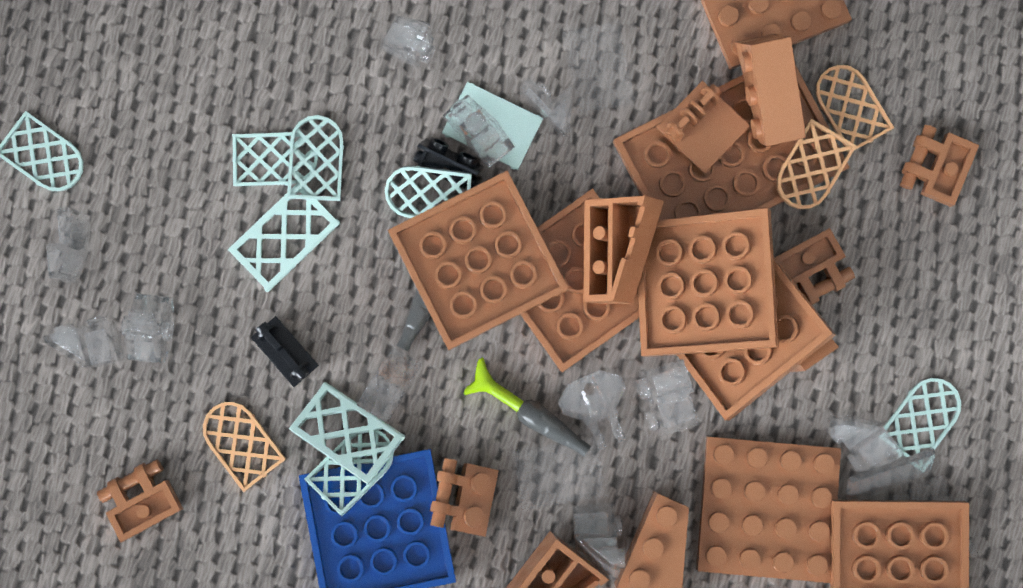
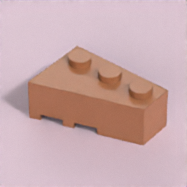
(771, 88)
(617, 246)
(657, 547)
(557, 566)

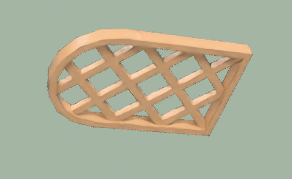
(865, 87)
(828, 185)
(254, 422)

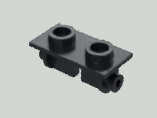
(438, 155)
(284, 351)

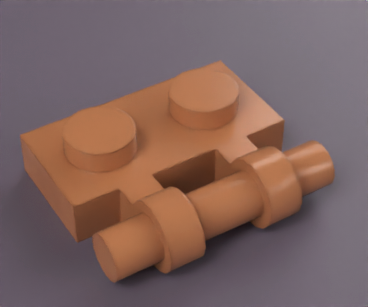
(949, 167)
(811, 257)
(472, 501)
(143, 510)

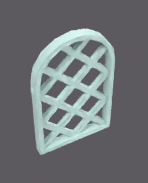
(13, 133)
(282, 158)
(315, 173)
(410, 180)
(947, 426)
(342, 478)

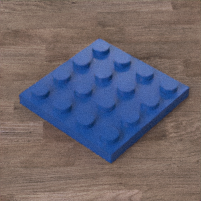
(385, 534)

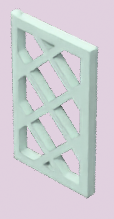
(287, 264)
(346, 460)

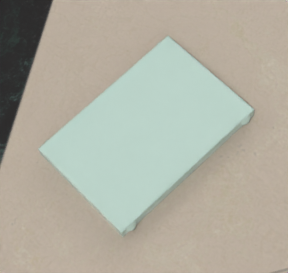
(515, 121)

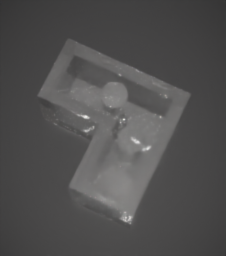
(668, 398)

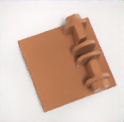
(703, 126)

